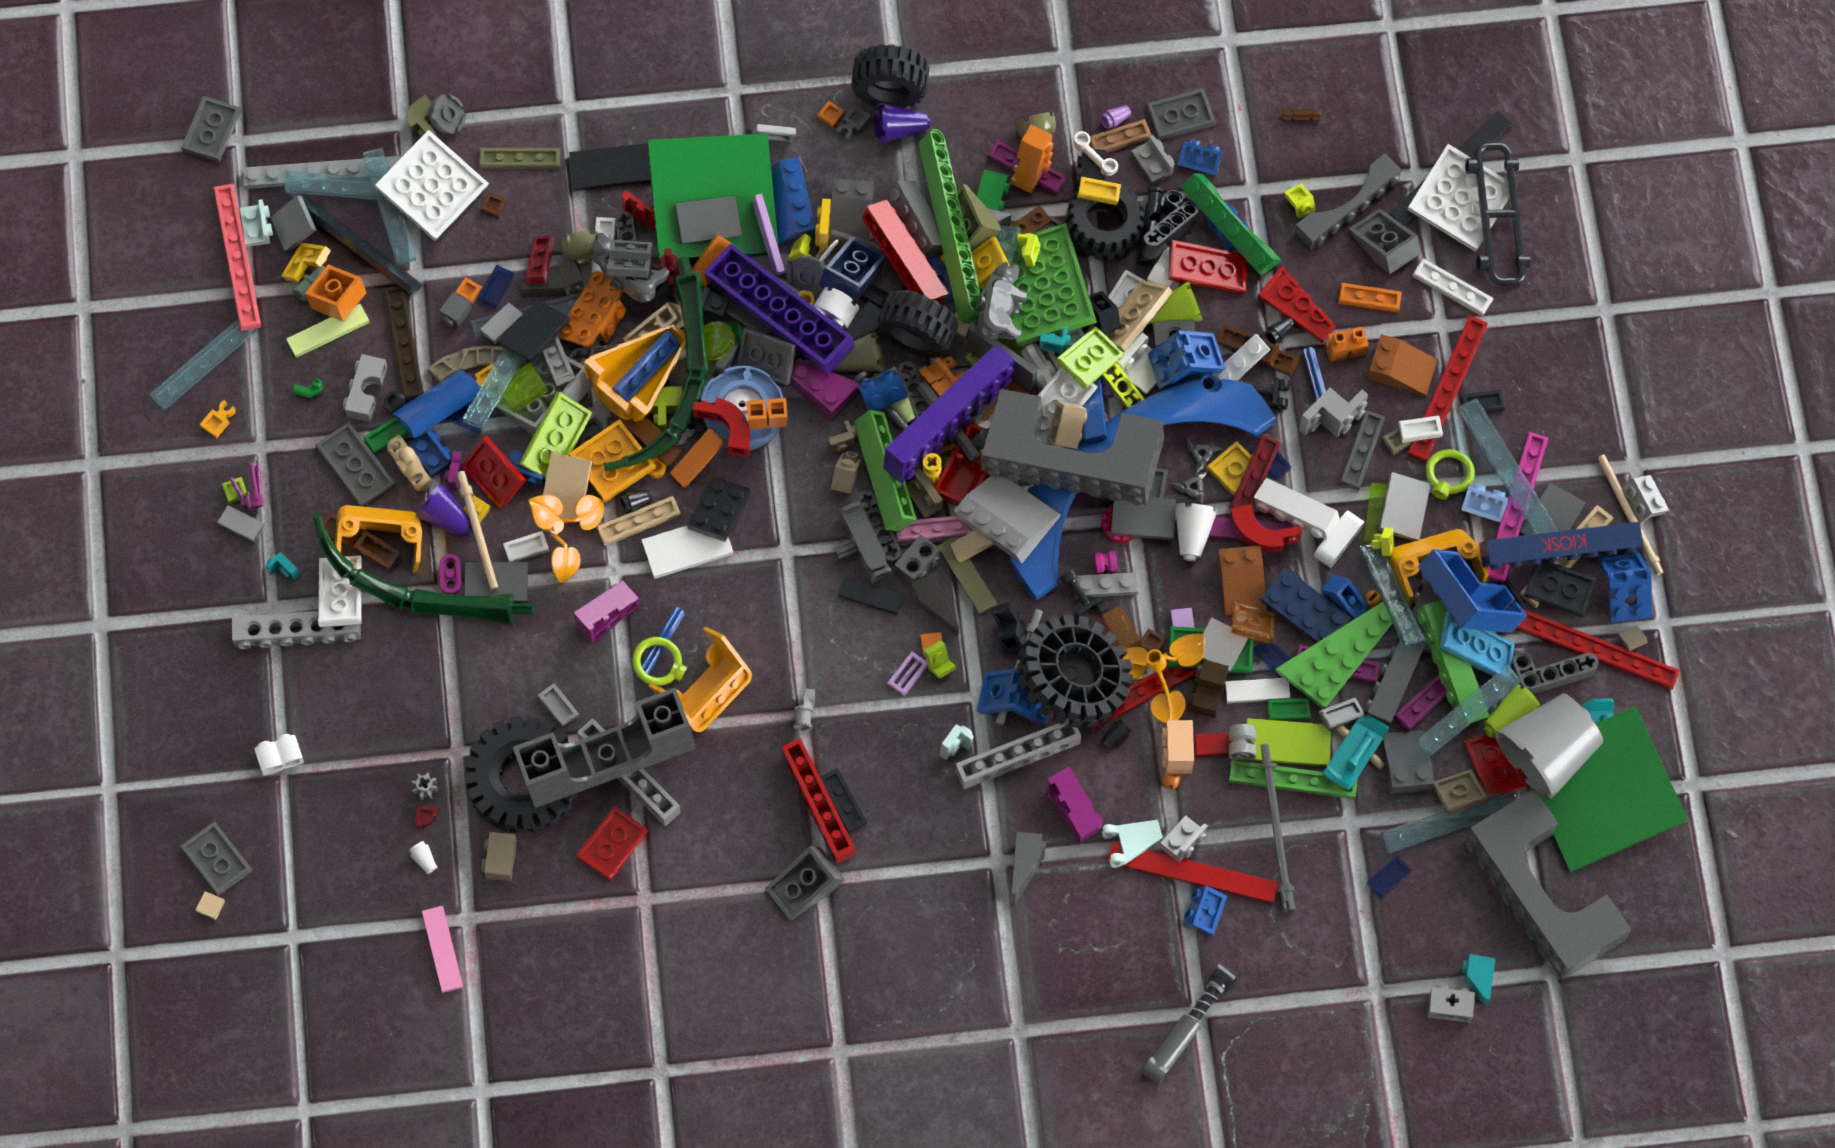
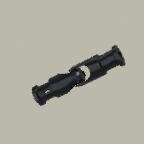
(1152, 211)

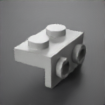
(1644, 498)

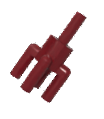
(668, 261)

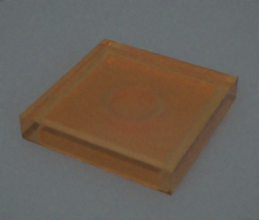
(1252, 623)

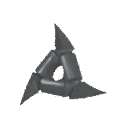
(1208, 449)
(1197, 480)

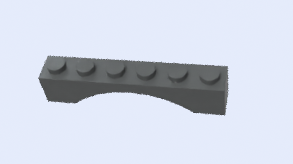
(1319, 225)

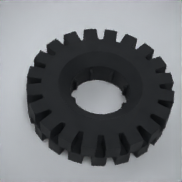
(1057, 694)
(485, 770)

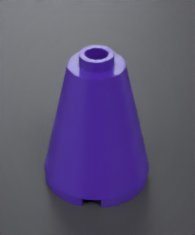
(898, 123)
(445, 513)

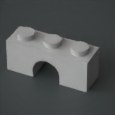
(368, 371)

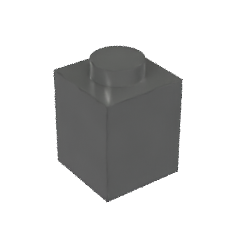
(455, 310)

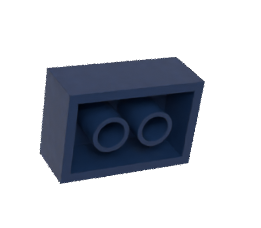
(853, 269)

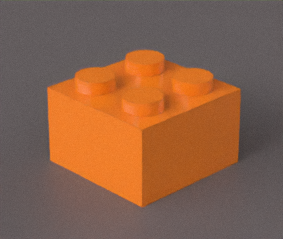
(335, 293)

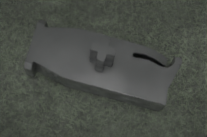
(863, 543)

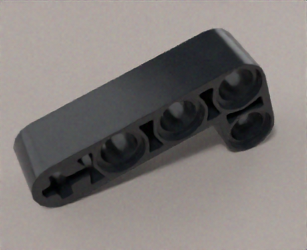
(1180, 218)

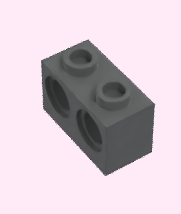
(913, 558)

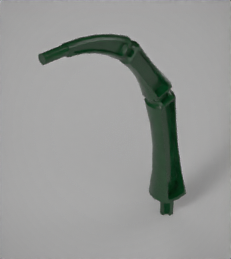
(696, 365)
(493, 608)

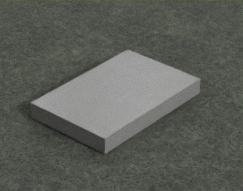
(1404, 506)

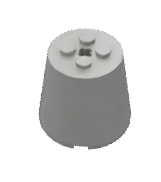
(1550, 743)

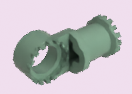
(306, 283)

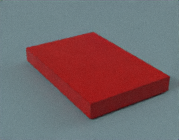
(493, 472)
(1493, 767)
(612, 843)

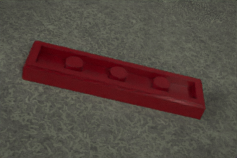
(1255, 471)

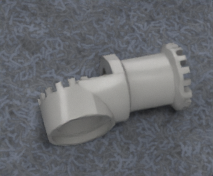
(803, 712)

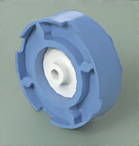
(739, 386)

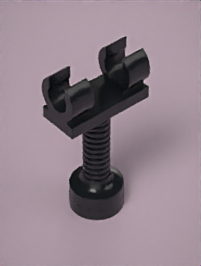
(1279, 384)
(1070, 578)

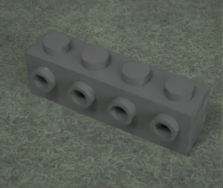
(916, 216)

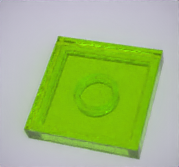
(524, 388)

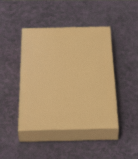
(567, 481)

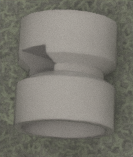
(1242, 741)

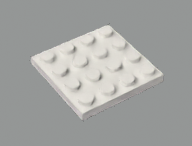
(431, 185)
(1452, 201)

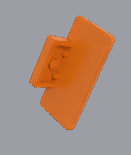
(594, 313)

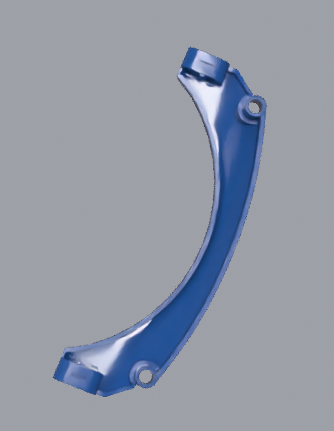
(1224, 403)

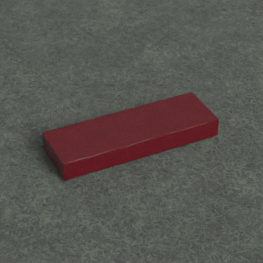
(539, 260)

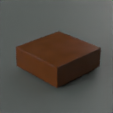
(493, 205)
(1152, 640)

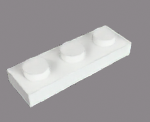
(1243, 359)

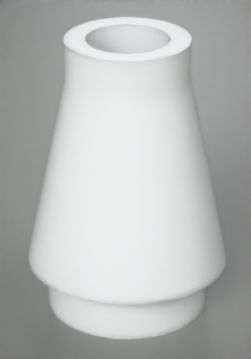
(423, 857)

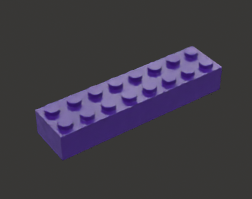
(779, 309)
(949, 414)

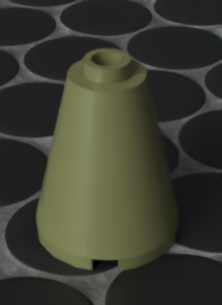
(865, 356)

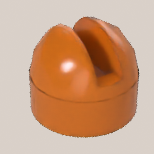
(1377, 600)
(1170, 779)

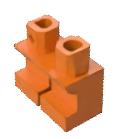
(1346, 343)
(939, 375)
(772, 417)

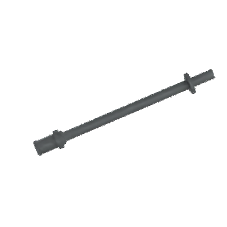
(1285, 889)

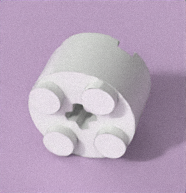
(836, 307)

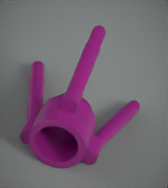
(253, 498)

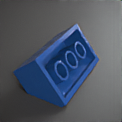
(791, 202)

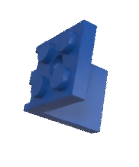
(1185, 356)
(1627, 577)
(1009, 698)

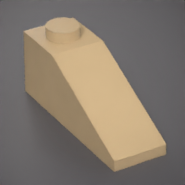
(663, 317)

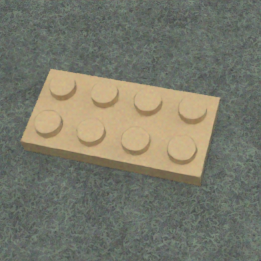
(1138, 311)

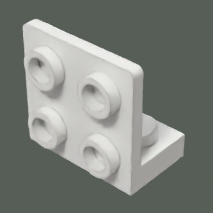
(1137, 364)

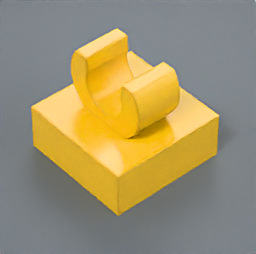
(481, 508)

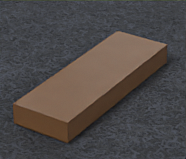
(1121, 136)

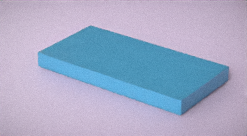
(1476, 647)

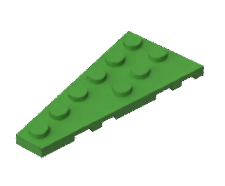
(1331, 662)

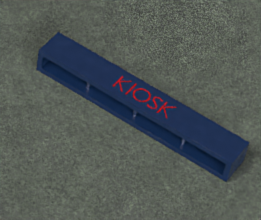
(1561, 544)

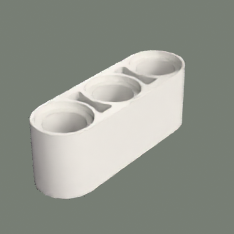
(1339, 540)

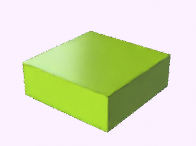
(230, 492)

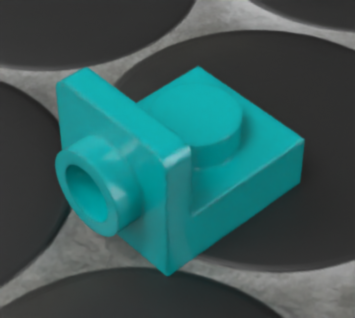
(1053, 343)
(283, 564)

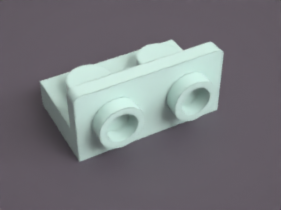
(255, 224)
(957, 736)

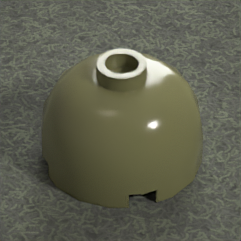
(1043, 121)
(578, 246)

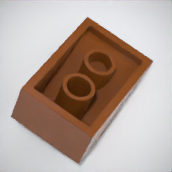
(1402, 366)
(1241, 577)

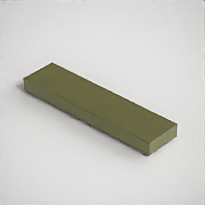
(519, 158)
(968, 579)

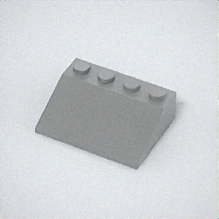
(533, 413)
(1007, 516)

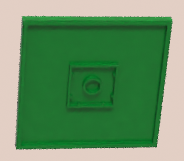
(706, 170)
(1615, 795)

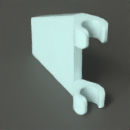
(1134, 839)

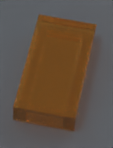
(1121, 627)

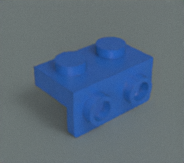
(882, 391)

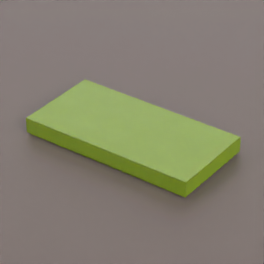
(556, 433)
(1293, 742)

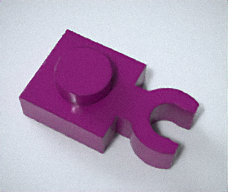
(451, 475)

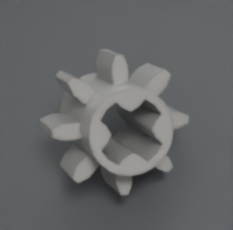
(425, 779)

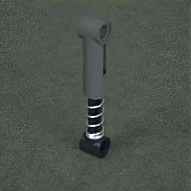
(1188, 1025)

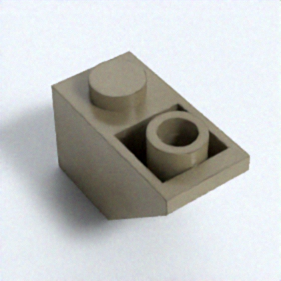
(846, 472)

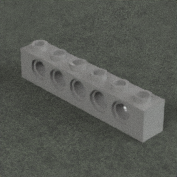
(286, 622)
(1017, 754)
(641, 785)

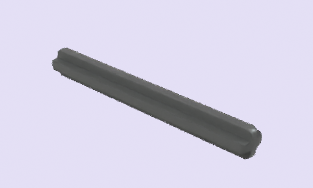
(960, 438)

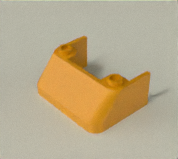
(353, 518)
(1406, 557)
(716, 686)

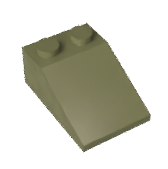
(978, 220)

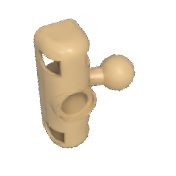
(409, 463)

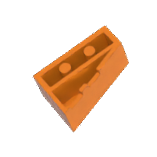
(1034, 158)

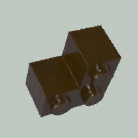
(1210, 683)

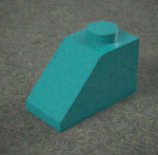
(1479, 976)

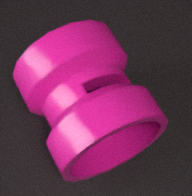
(1105, 562)

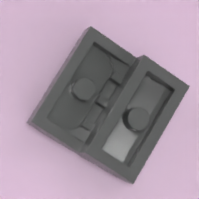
(629, 258)

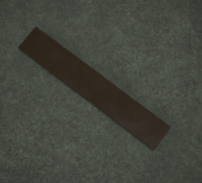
(404, 342)

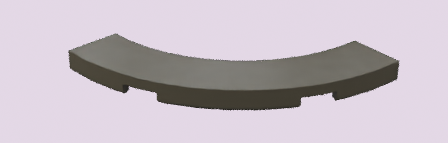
(467, 359)

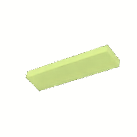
(326, 331)

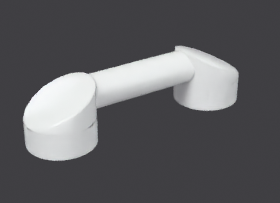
(1081, 143)

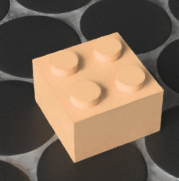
(1179, 747)

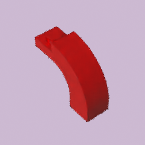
(732, 418)
(1254, 534)

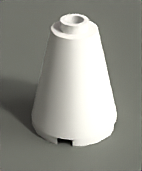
(1193, 528)

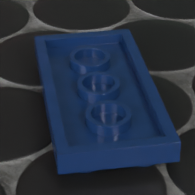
(1304, 606)

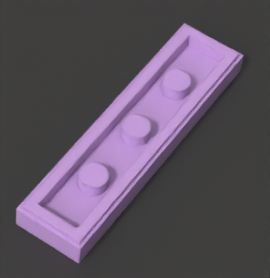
(768, 235)

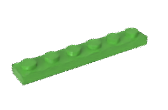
(1289, 779)

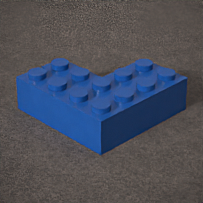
(1470, 602)

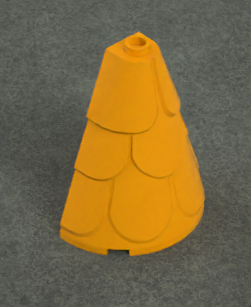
(611, 365)

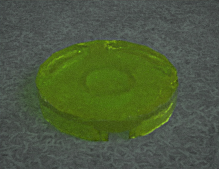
(718, 339)

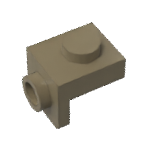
(843, 441)

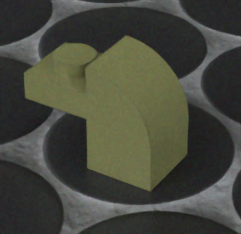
(419, 118)

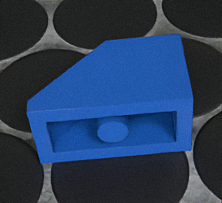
(1345, 596)

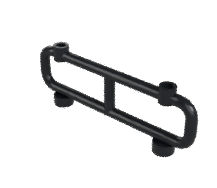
(1486, 261)

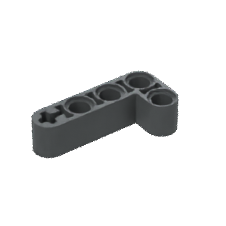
(1555, 670)

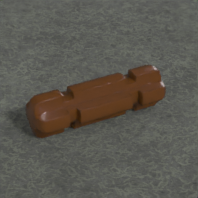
(1301, 114)

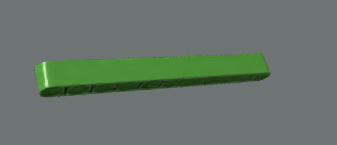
(950, 225)

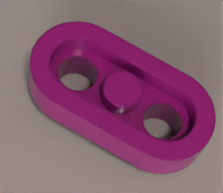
(450, 576)

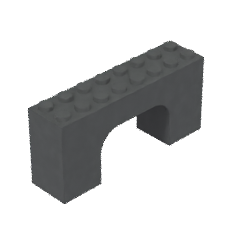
(1119, 472)
(565, 769)
(1562, 937)

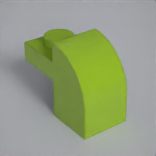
(665, 403)

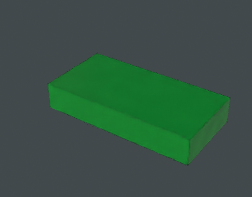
(379, 438)
(1289, 709)

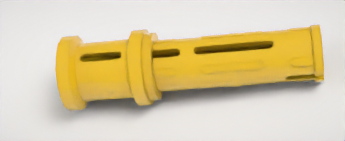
(932, 467)

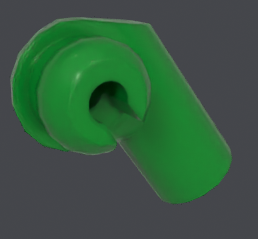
(737, 330)
(310, 391)

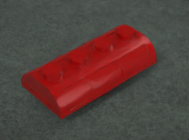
(960, 473)

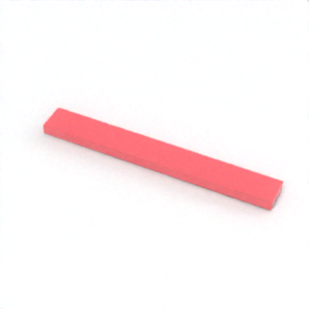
(237, 257)

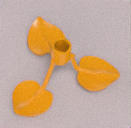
(545, 514)
(1187, 651)

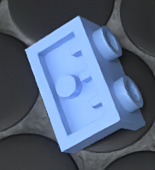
(1485, 503)

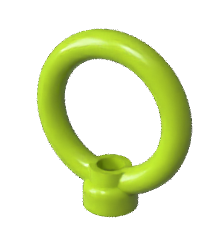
(1443, 489)
(677, 670)

